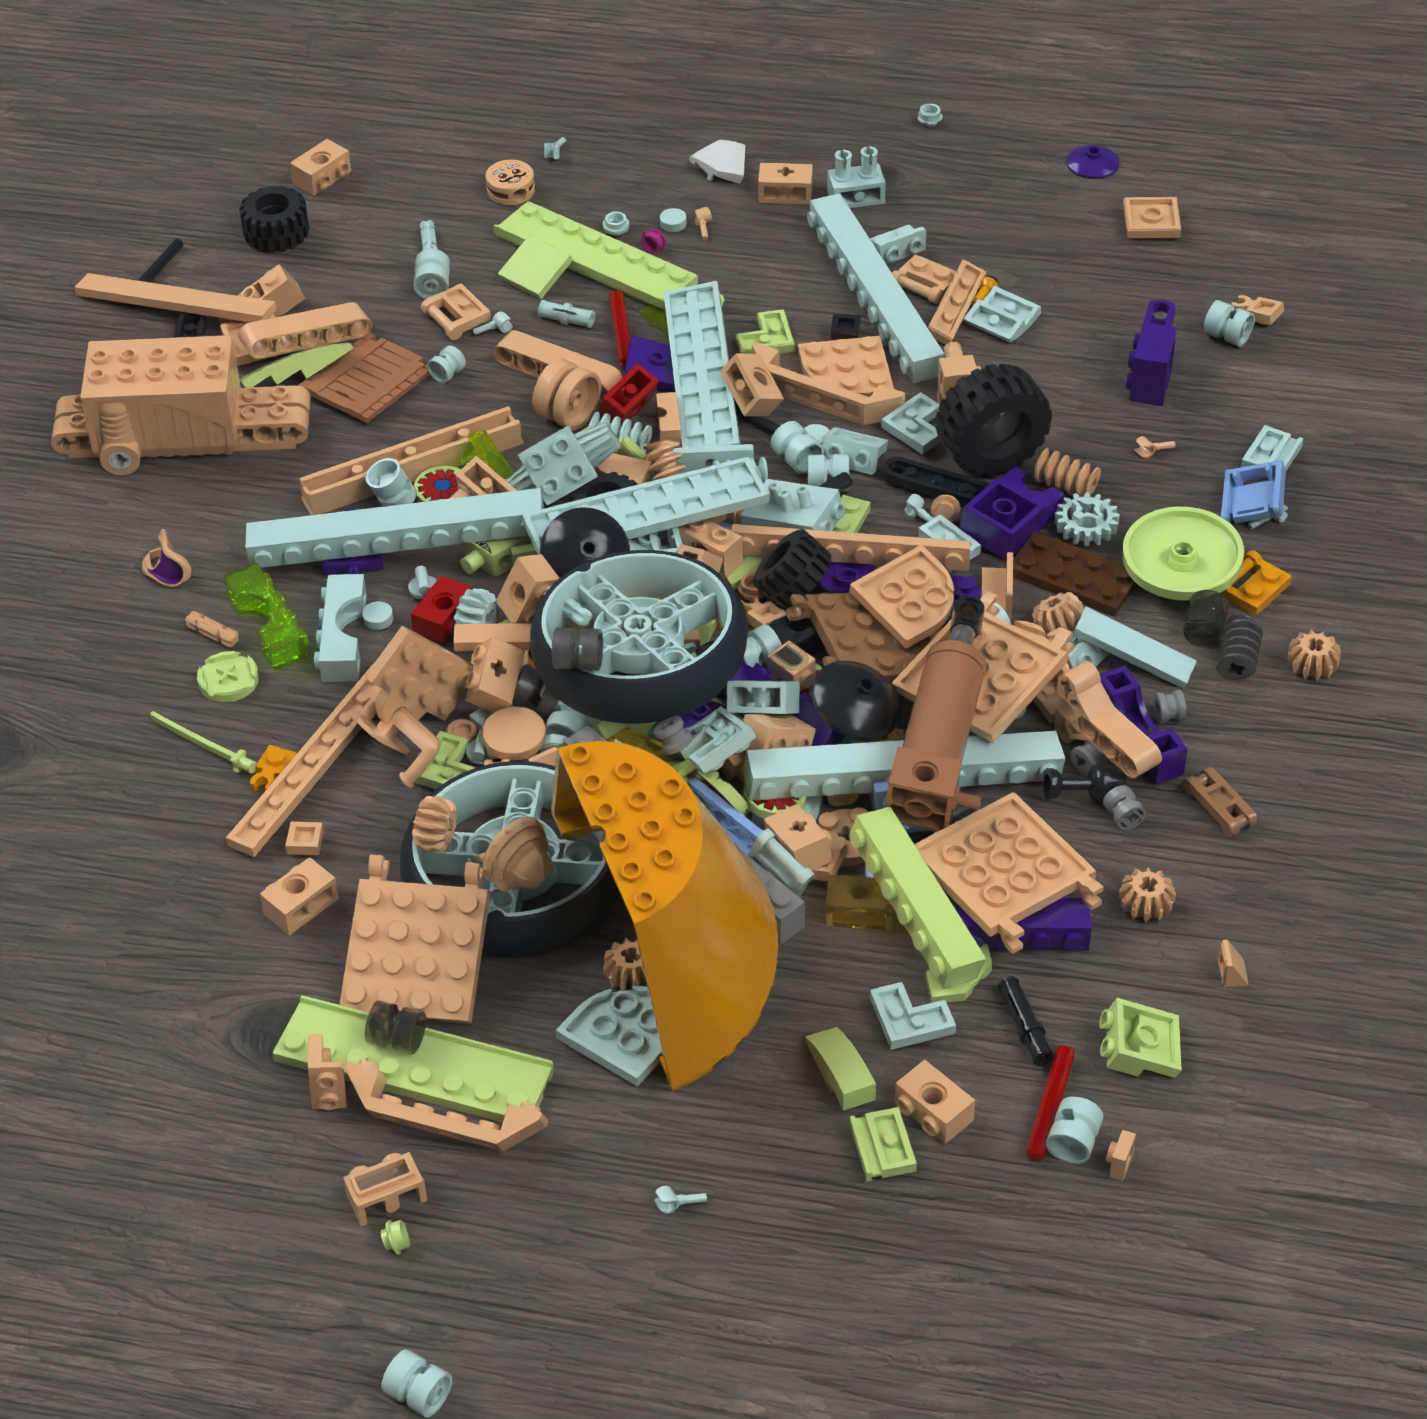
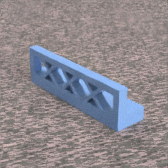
(734, 823)

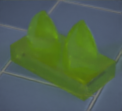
(484, 448)

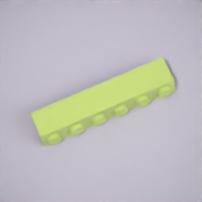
(917, 897)

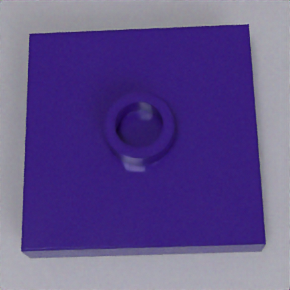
(654, 358)

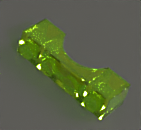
(254, 594)

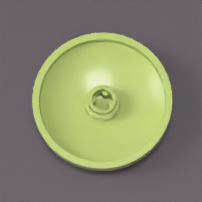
(1182, 552)

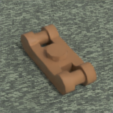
(1220, 801)

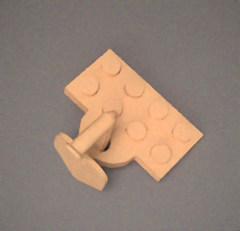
(414, 680)

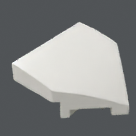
(721, 159)

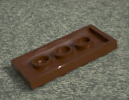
(1067, 568)

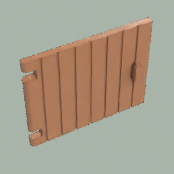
(367, 377)

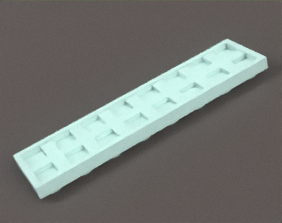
(697, 357)
(666, 501)

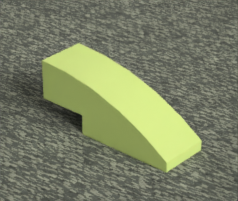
(842, 1068)

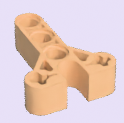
(1093, 718)

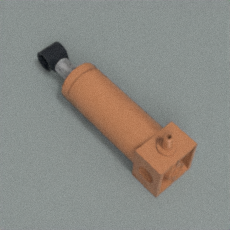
(928, 765)

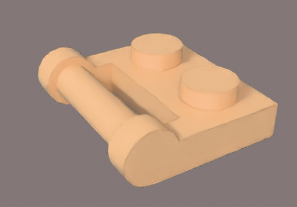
(925, 278)
(461, 305)

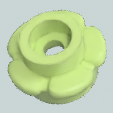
(395, 1236)

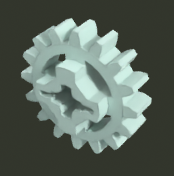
(1086, 519)

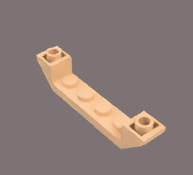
(828, 397)
(517, 1125)

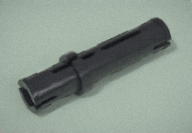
(1030, 1031)

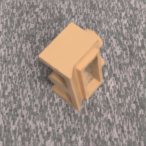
(383, 1183)

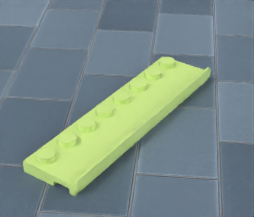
(598, 254)
(442, 1072)

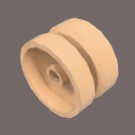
(566, 394)

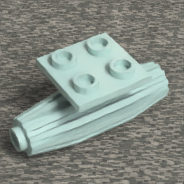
(564, 461)

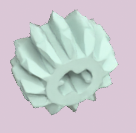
(477, 607)

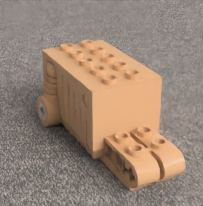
(173, 401)

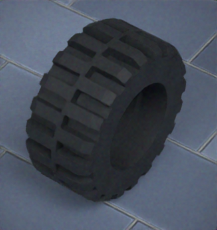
(980, 399)

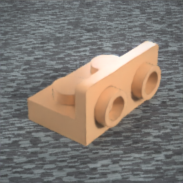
(325, 1077)

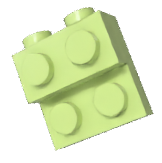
(1140, 1039)

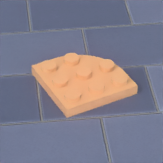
(847, 363)
(908, 595)

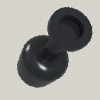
(1099, 782)

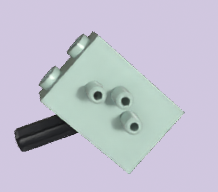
(800, 505)

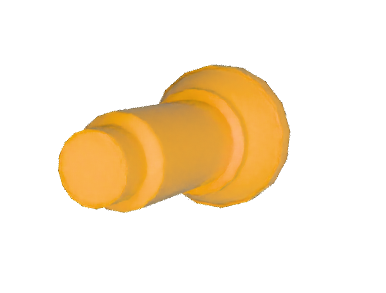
(986, 285)

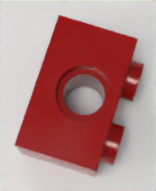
(629, 394)
(436, 611)

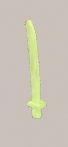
(237, 759)

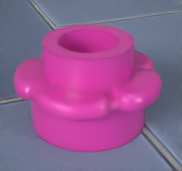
(653, 241)

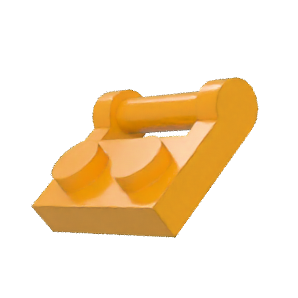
(1259, 588)

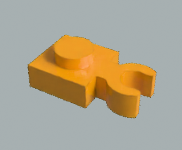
(270, 766)

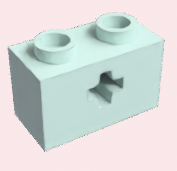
(763, 696)

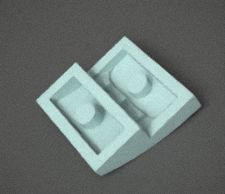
(1003, 314)

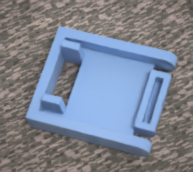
(1253, 500)

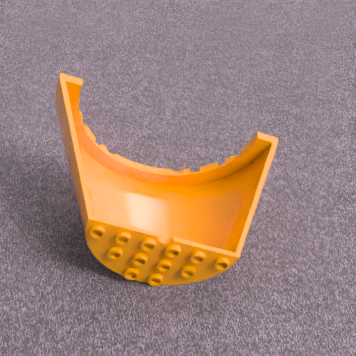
(690, 893)

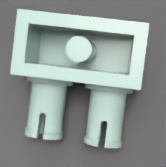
(858, 184)

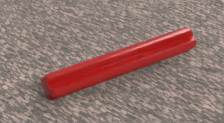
(620, 325)
(1050, 1102)

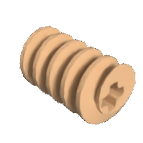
(664, 459)
(1065, 476)

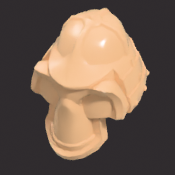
(518, 856)

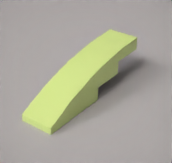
(306, 361)

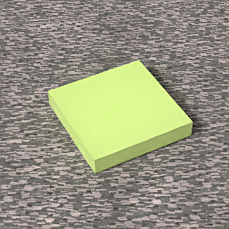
(535, 266)

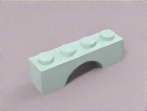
(338, 652)

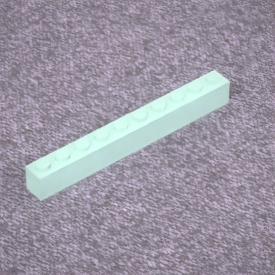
(875, 288)
(390, 528)
(858, 765)

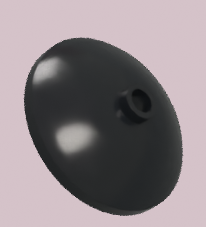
(574, 528)
(856, 700)

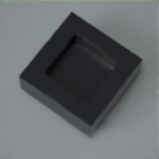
(845, 326)

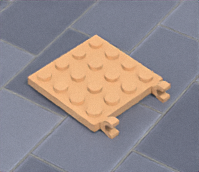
(1014, 672)
(1007, 867)
(416, 944)

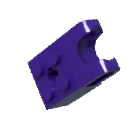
(1153, 356)
(1009, 513)

